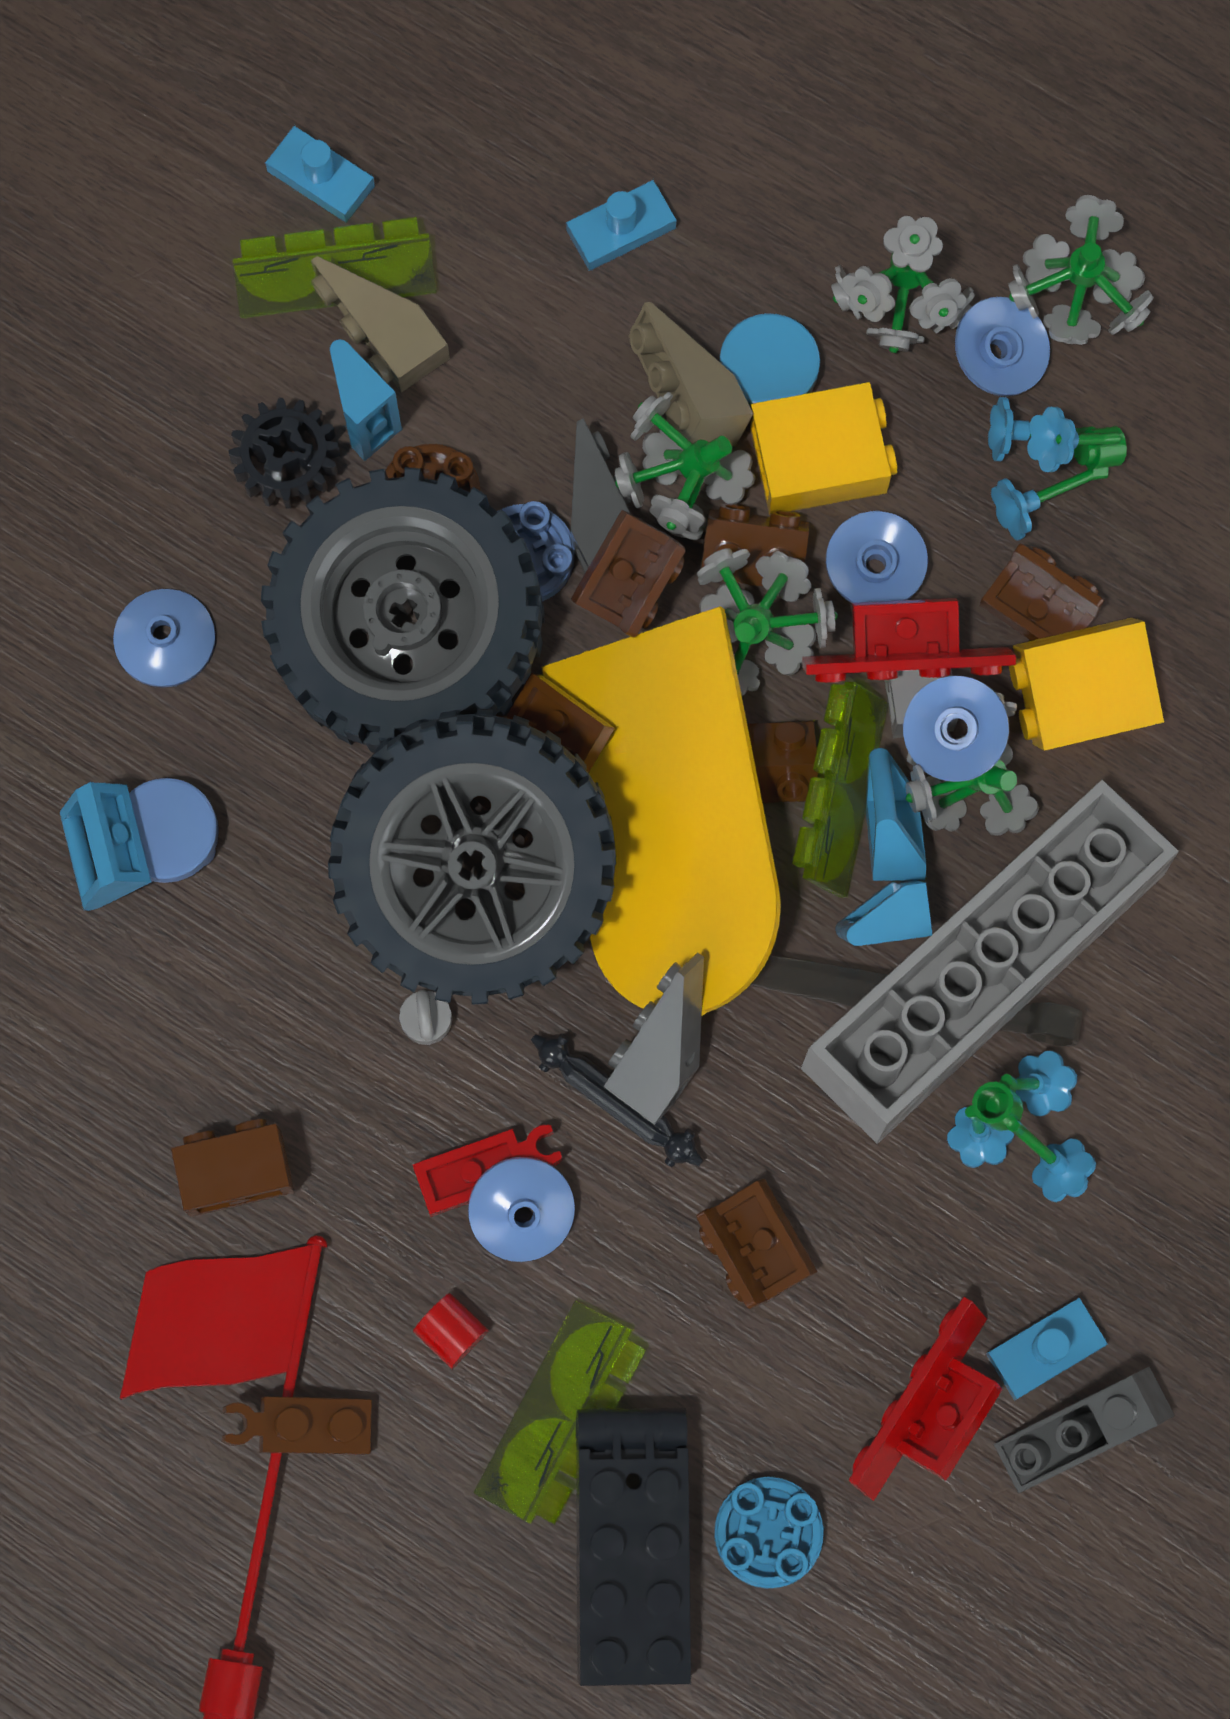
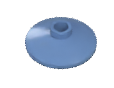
(1019, 337)
(882, 538)
(171, 659)
(928, 725)
(515, 1185)

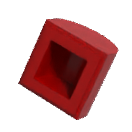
(450, 1330)

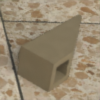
(392, 327)
(704, 391)

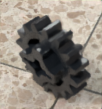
(272, 435)

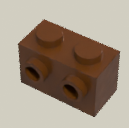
(232, 1168)

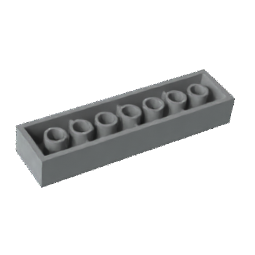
(988, 961)

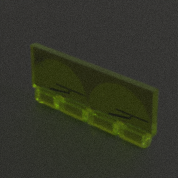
(282, 281)
(839, 800)
(543, 1428)

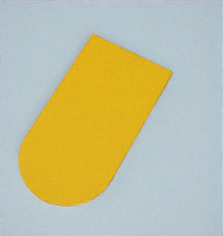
(682, 810)

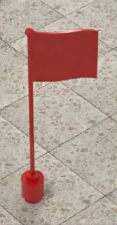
(220, 1328)

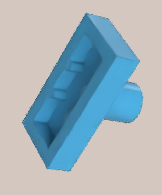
(320, 174)
(621, 224)
(1046, 1349)

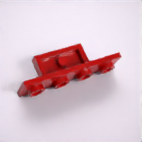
(907, 637)
(936, 1410)

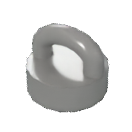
(425, 1018)

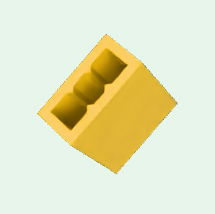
(822, 447)
(1086, 684)

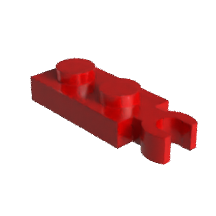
(450, 1177)

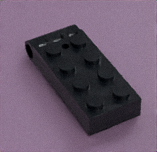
(632, 1547)

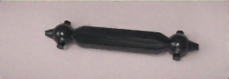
(590, 1081)

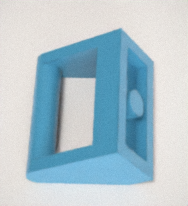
(366, 401)
(892, 826)
(112, 841)
(890, 915)

